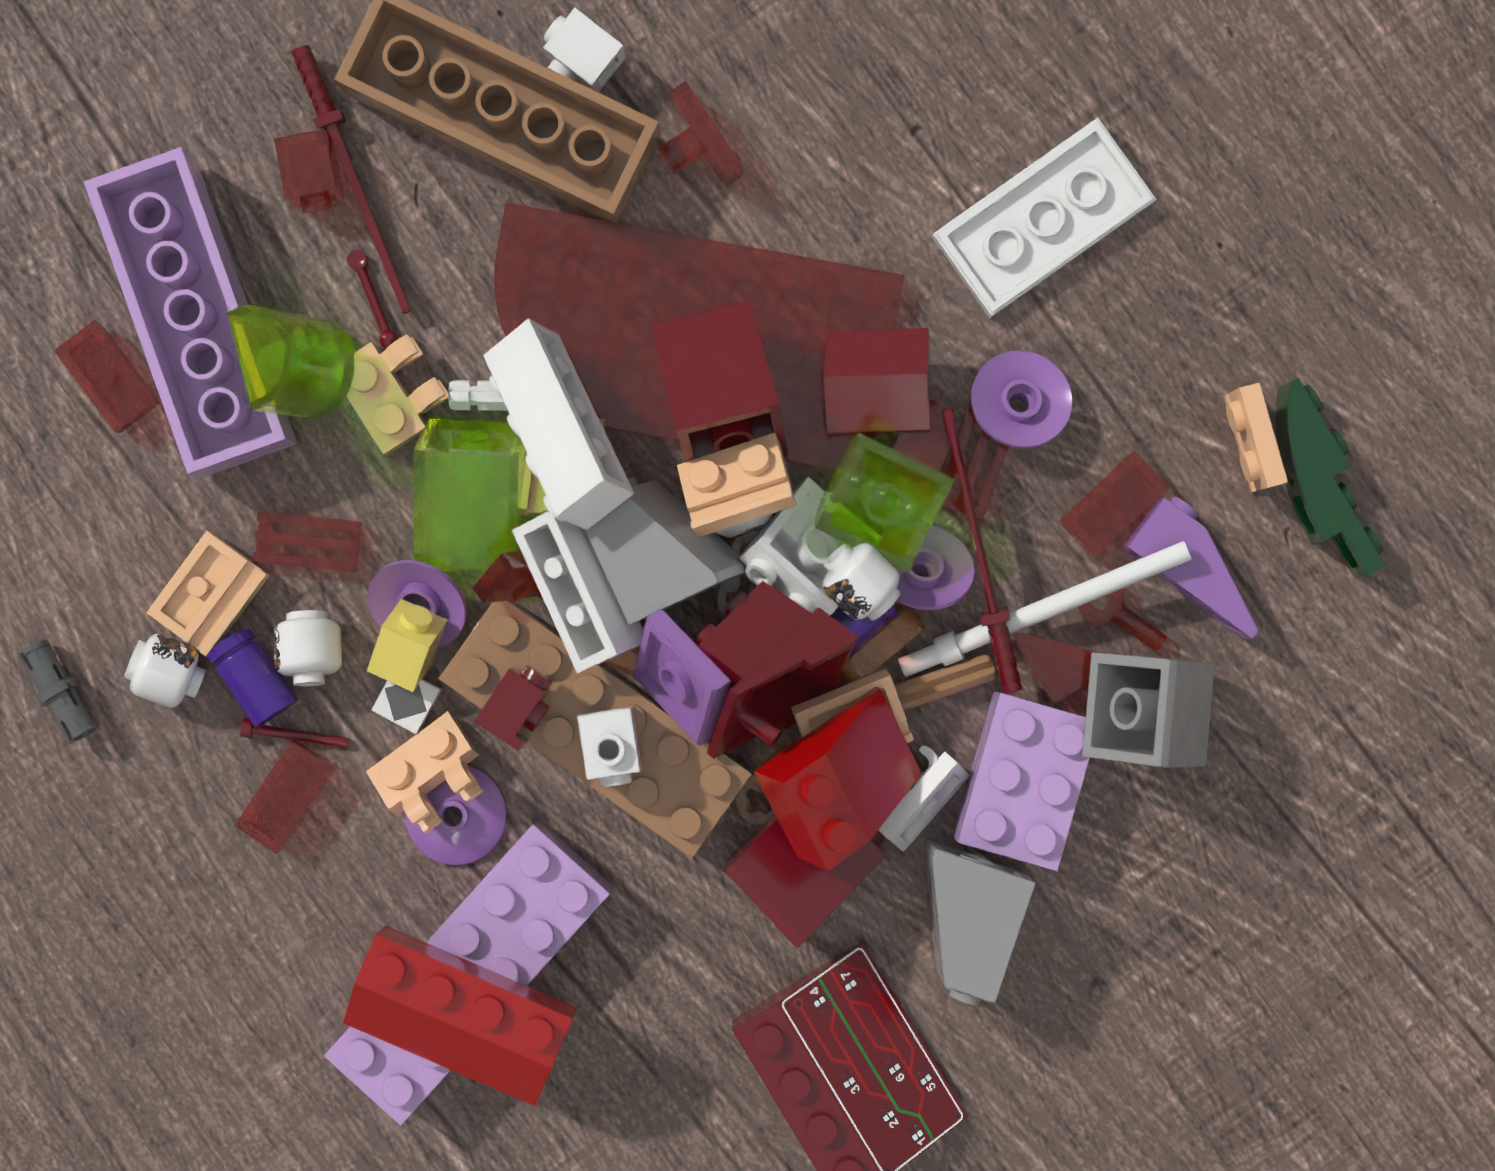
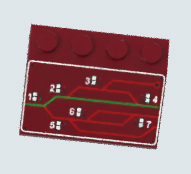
(849, 1068)

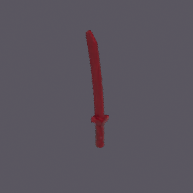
(328, 119)
(995, 617)

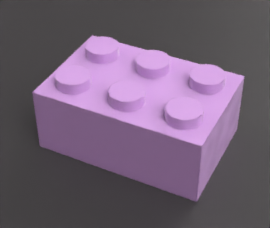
(1023, 782)

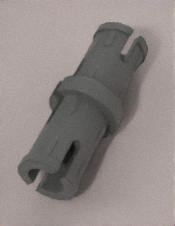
(57, 691)

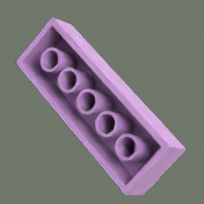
(179, 296)
(505, 925)

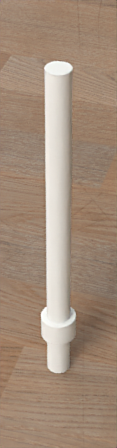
(951, 647)

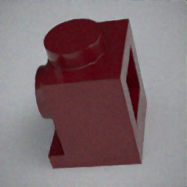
(515, 705)

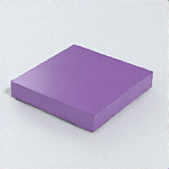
(680, 677)

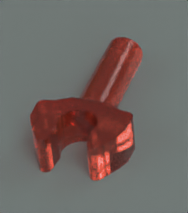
(1125, 618)

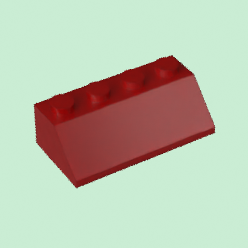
(458, 1014)

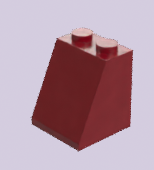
(717, 379)
(792, 890)

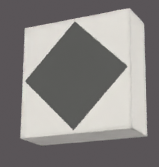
(407, 707)

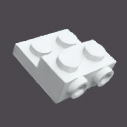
(793, 552)

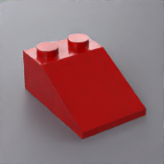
(840, 781)

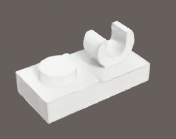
(925, 799)

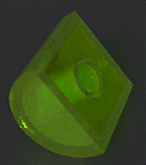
(292, 361)
(882, 500)

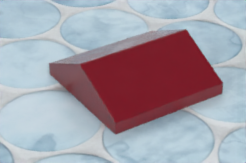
(877, 381)

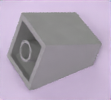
(655, 554)
(1148, 710)
(973, 919)

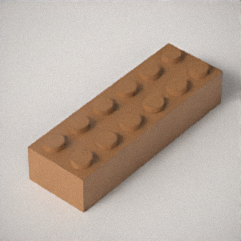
(498, 106)
(679, 785)

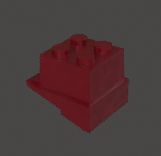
(774, 661)

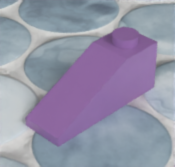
(1203, 578)

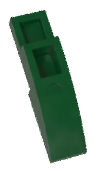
(1310, 461)

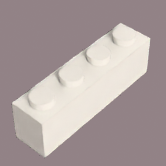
(557, 425)

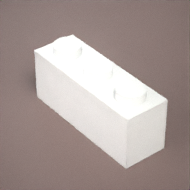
(576, 591)

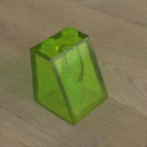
(466, 492)

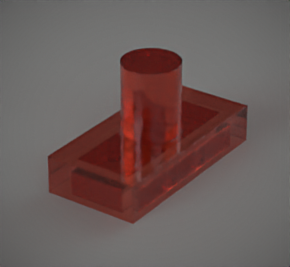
(698, 139)

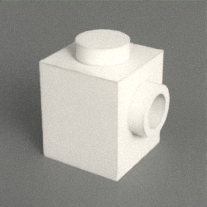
(582, 50)
(610, 745)

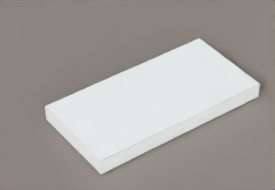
(1043, 217)

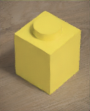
(406, 645)

